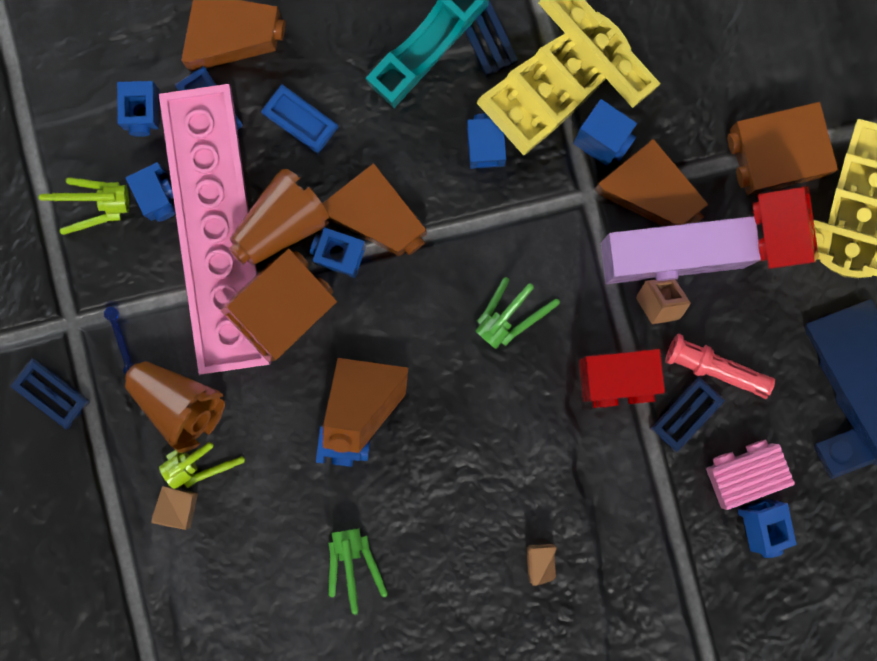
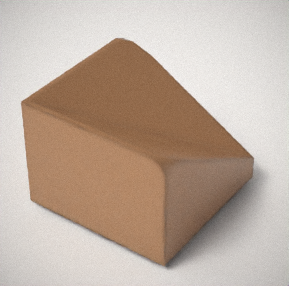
(662, 300)
(175, 508)
(541, 563)

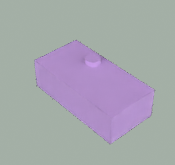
(680, 250)

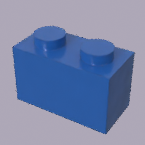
(606, 134)

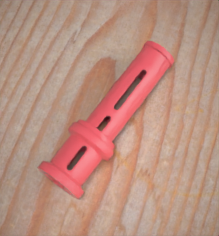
(704, 361)

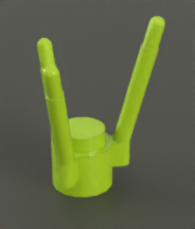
(110, 198)
(181, 467)

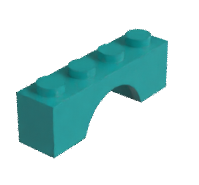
(428, 43)

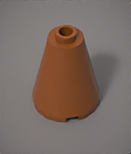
(278, 220)
(175, 404)

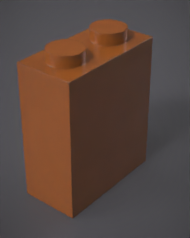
(782, 149)
(279, 304)

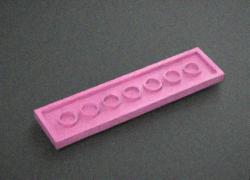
(208, 210)

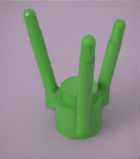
(496, 328)
(348, 546)

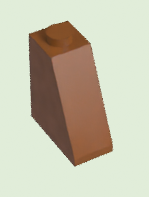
(230, 32)
(653, 188)
(376, 213)
(360, 402)

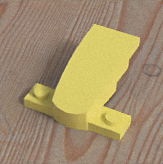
(565, 74)
(850, 236)

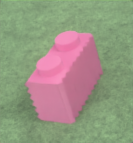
(749, 474)

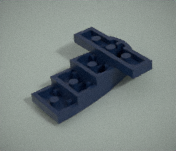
(849, 360)

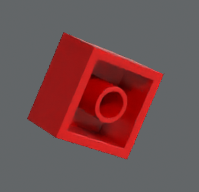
(786, 227)
(621, 375)

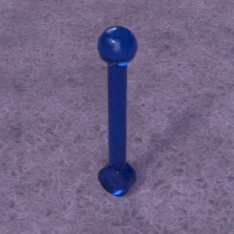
(112, 315)

